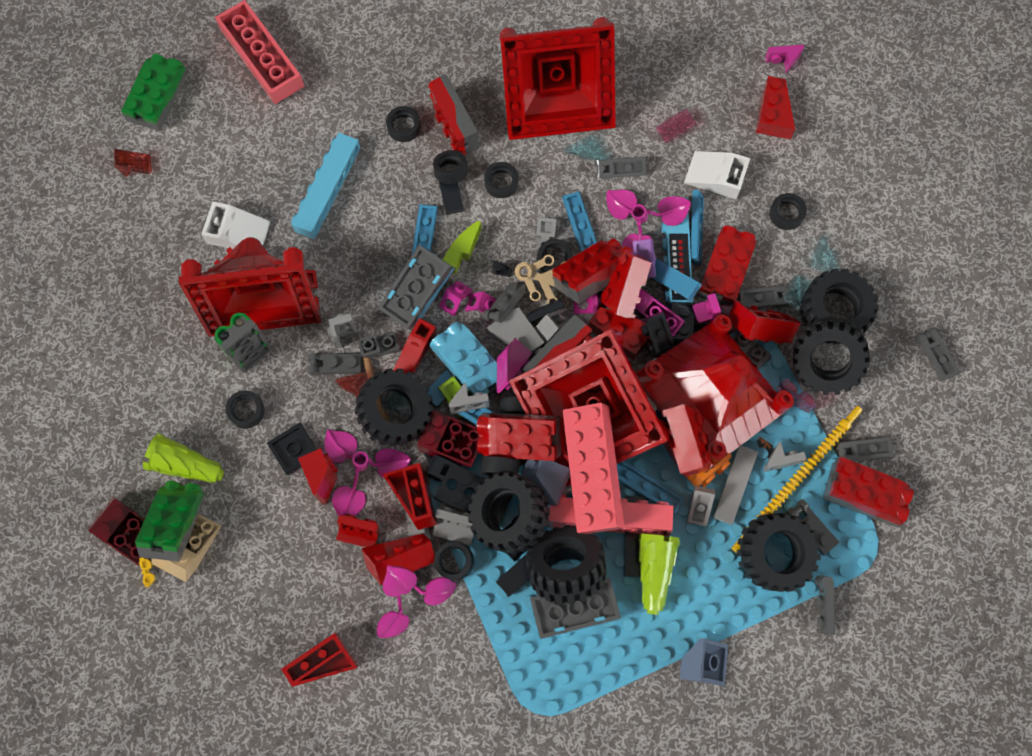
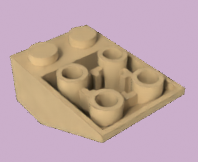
(197, 546)

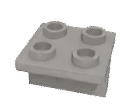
(453, 525)

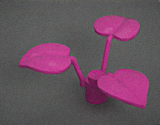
(622, 202)
(341, 446)
(400, 581)

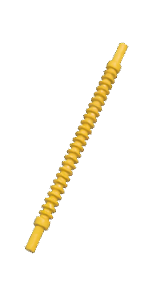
(844, 425)

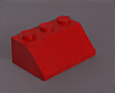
(320, 474)

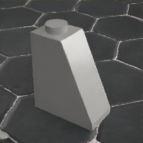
(517, 327)

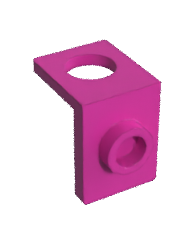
(455, 293)
(483, 302)
(593, 303)

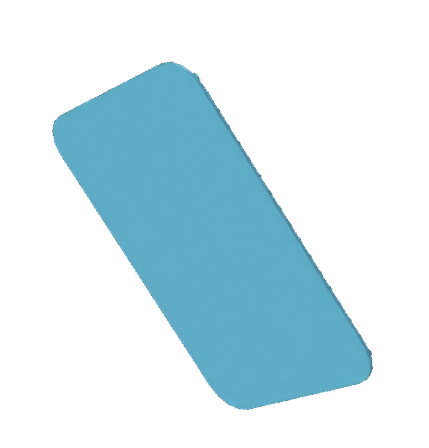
(707, 586)

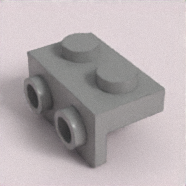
(341, 326)

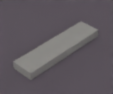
(735, 485)

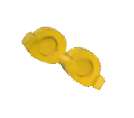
(146, 565)

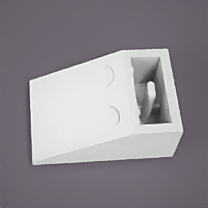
(717, 172)
(230, 225)

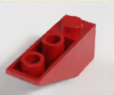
(416, 346)

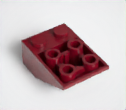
(449, 439)
(118, 528)

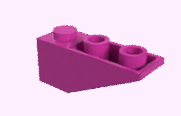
(650, 305)
(509, 363)

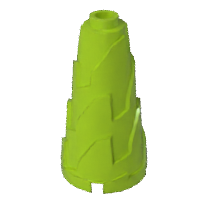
(178, 460)
(657, 560)

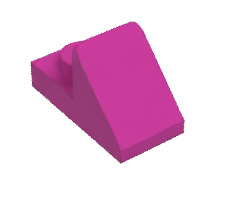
(788, 54)
(707, 310)

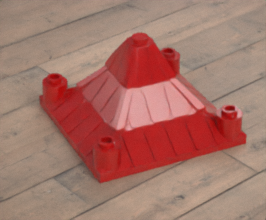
(559, 80)
(254, 284)
(588, 376)
(717, 382)

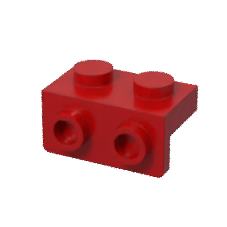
(357, 531)

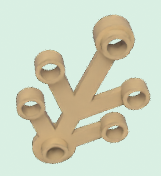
(545, 279)

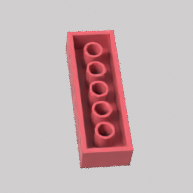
(259, 52)
(593, 469)
(638, 516)

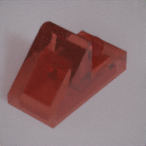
(130, 161)
(351, 383)

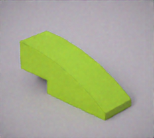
(463, 246)

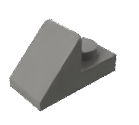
(463, 402)
(778, 459)
(700, 506)

